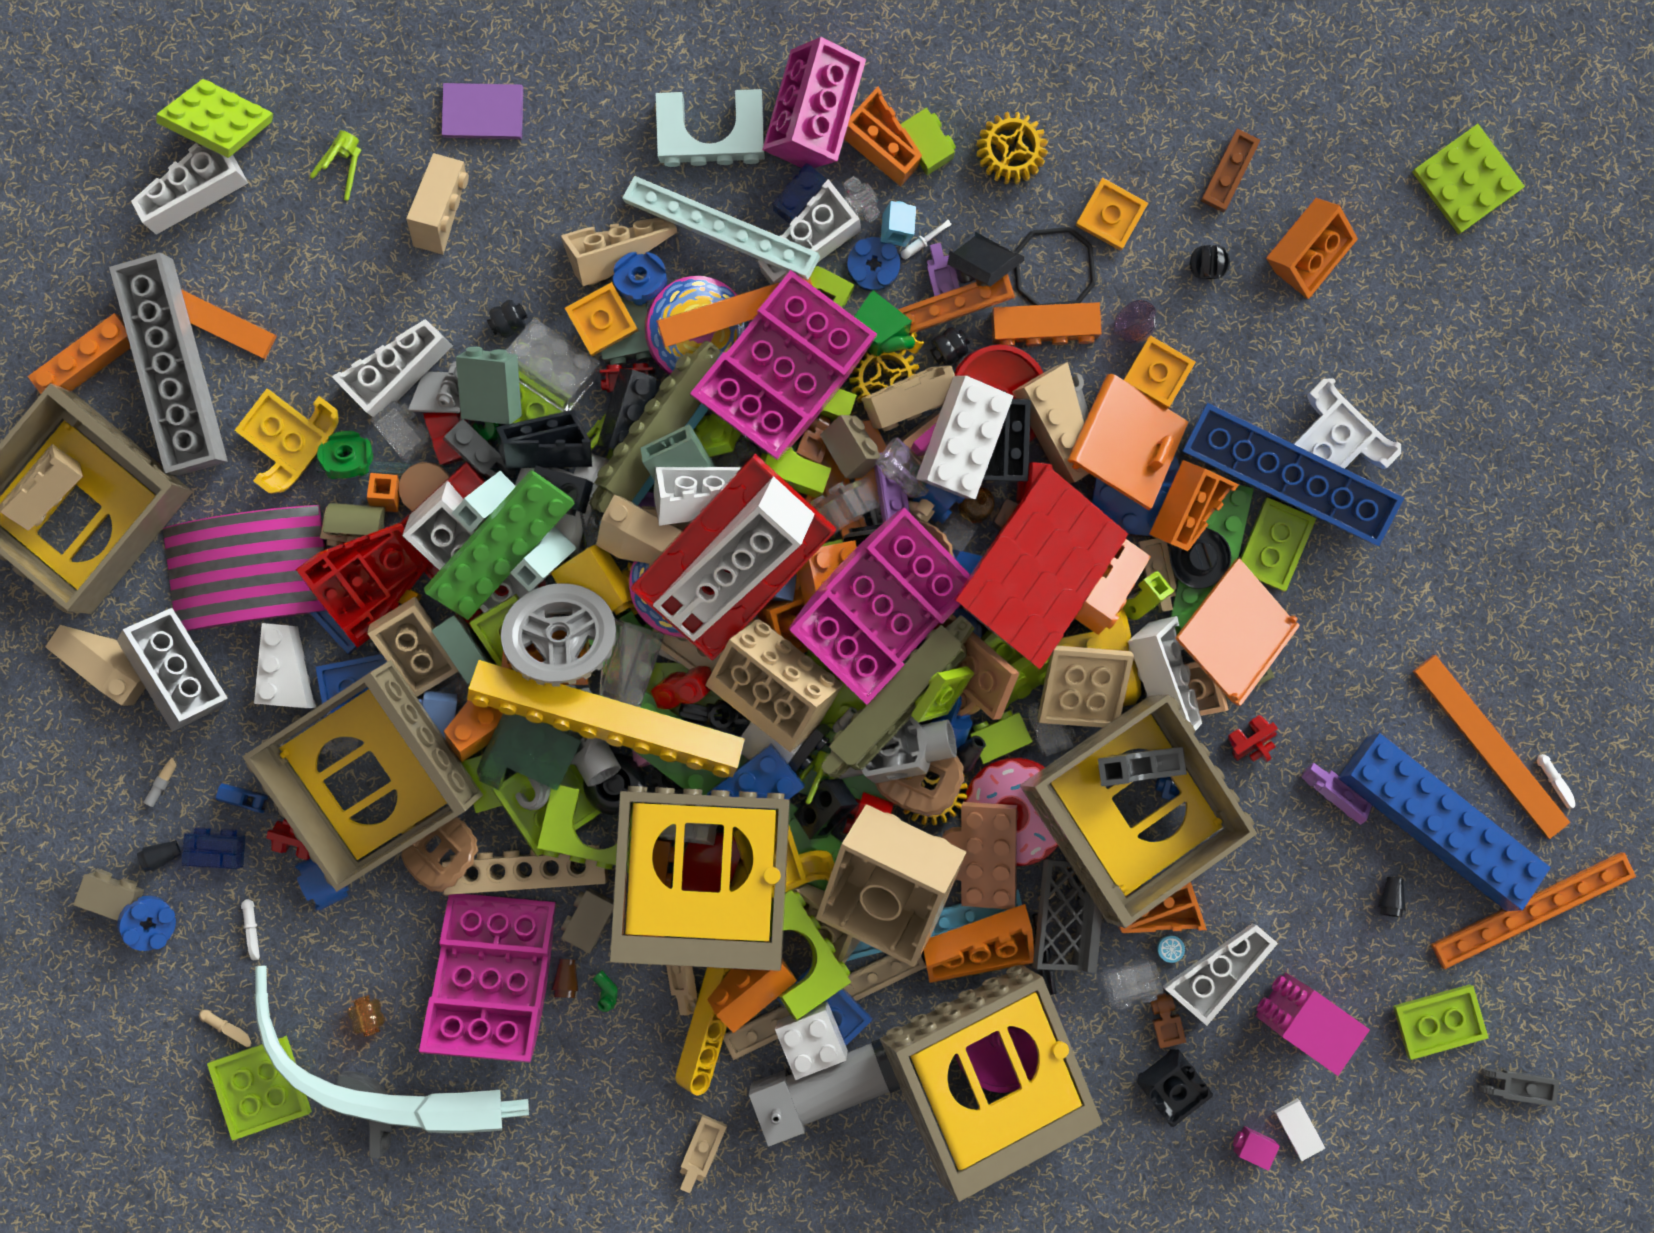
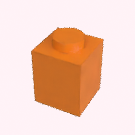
(384, 491)

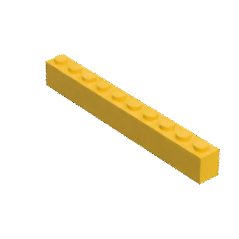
(606, 720)

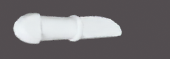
(921, 242)
(1556, 781)
(249, 924)

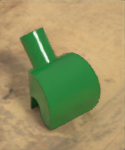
(489, 432)

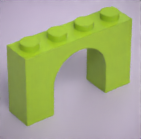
(804, 474)
(559, 833)
(825, 974)

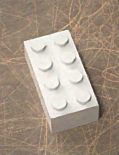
(964, 437)

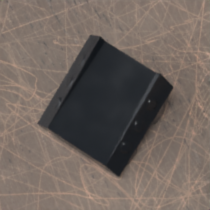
(983, 261)
(1174, 1087)

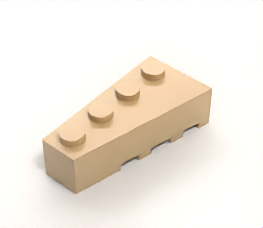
(1055, 417)

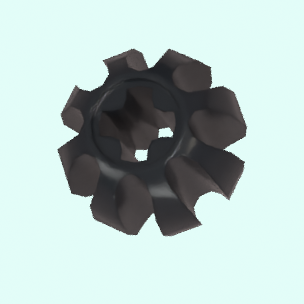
(1209, 262)

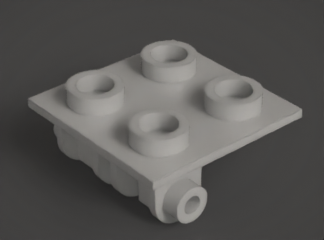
(437, 392)

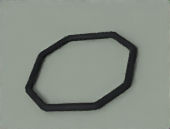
(1052, 231)

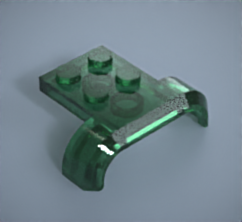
(528, 749)

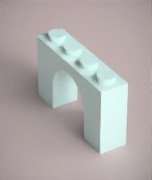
(743, 142)
(542, 559)

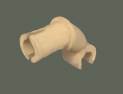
(921, 510)

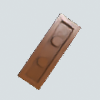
(1230, 170)

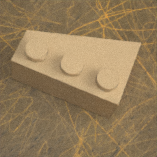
(437, 203)
(909, 397)
(41, 488)

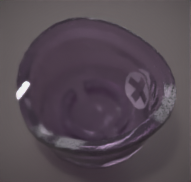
(1135, 322)

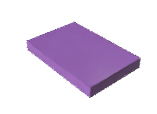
(482, 111)

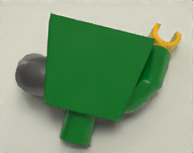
(888, 323)

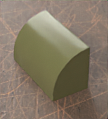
(353, 519)

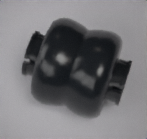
(507, 318)
(949, 346)

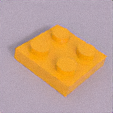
(1111, 214)
(601, 319)
(1159, 371)

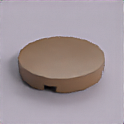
(420, 482)

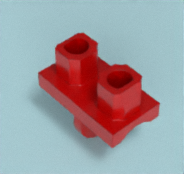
(1262, 733)
(282, 837)

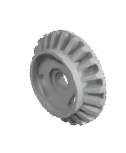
(530, 624)

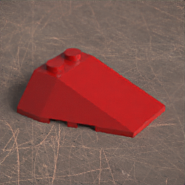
(364, 578)

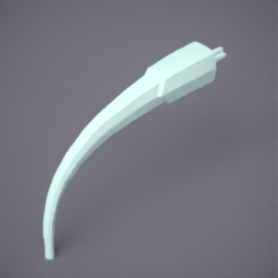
(433, 1113)

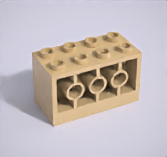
(773, 684)

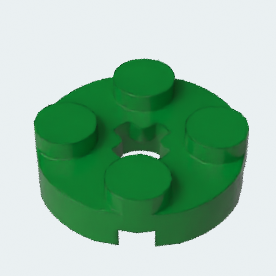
(345, 467)

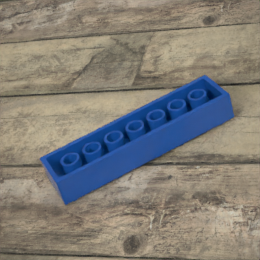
(1292, 474)
(1444, 823)

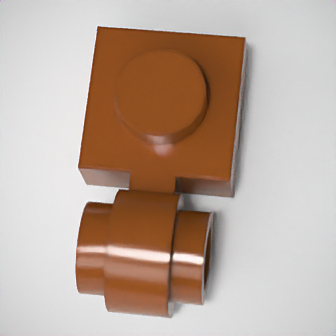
(811, 444)
(1167, 1028)

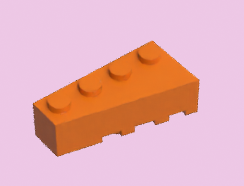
(981, 946)

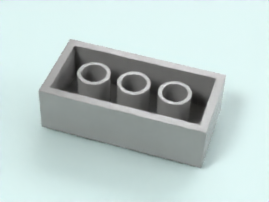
(171, 669)

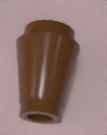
(565, 980)

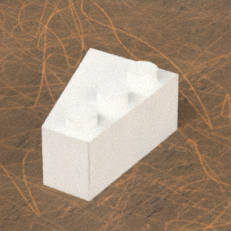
(282, 669)

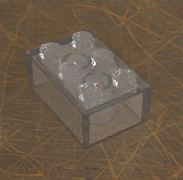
(553, 365)

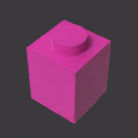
(1255, 1147)

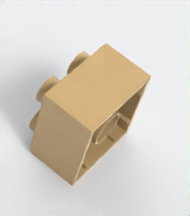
(890, 884)

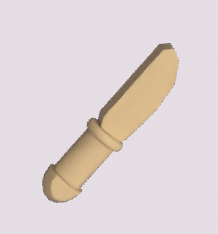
(223, 1026)

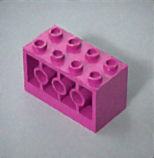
(814, 103)
(1311, 1023)

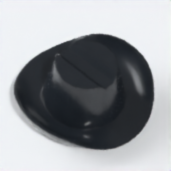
(1204, 561)
(606, 795)

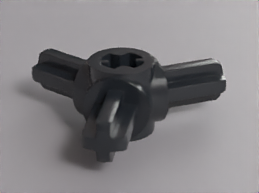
(706, 715)

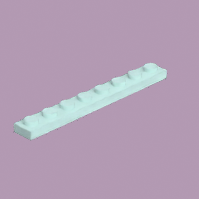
(721, 227)

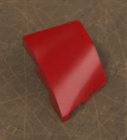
(704, 865)

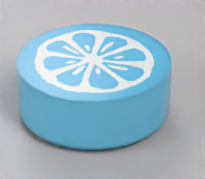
(1170, 948)

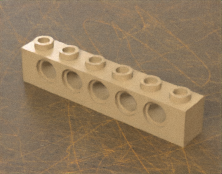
(515, 880)

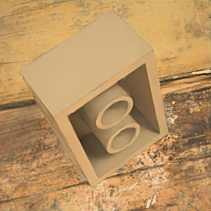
(412, 647)

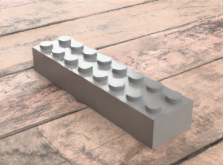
(168, 364)

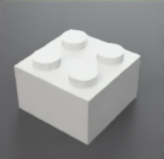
(811, 1041)

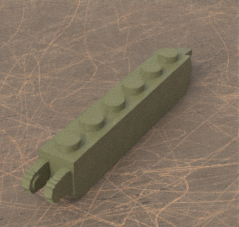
(662, 415)
(895, 703)

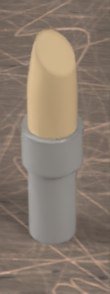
(160, 783)

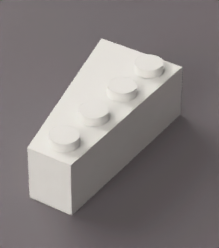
(393, 367)
(1162, 666)
(1218, 975)

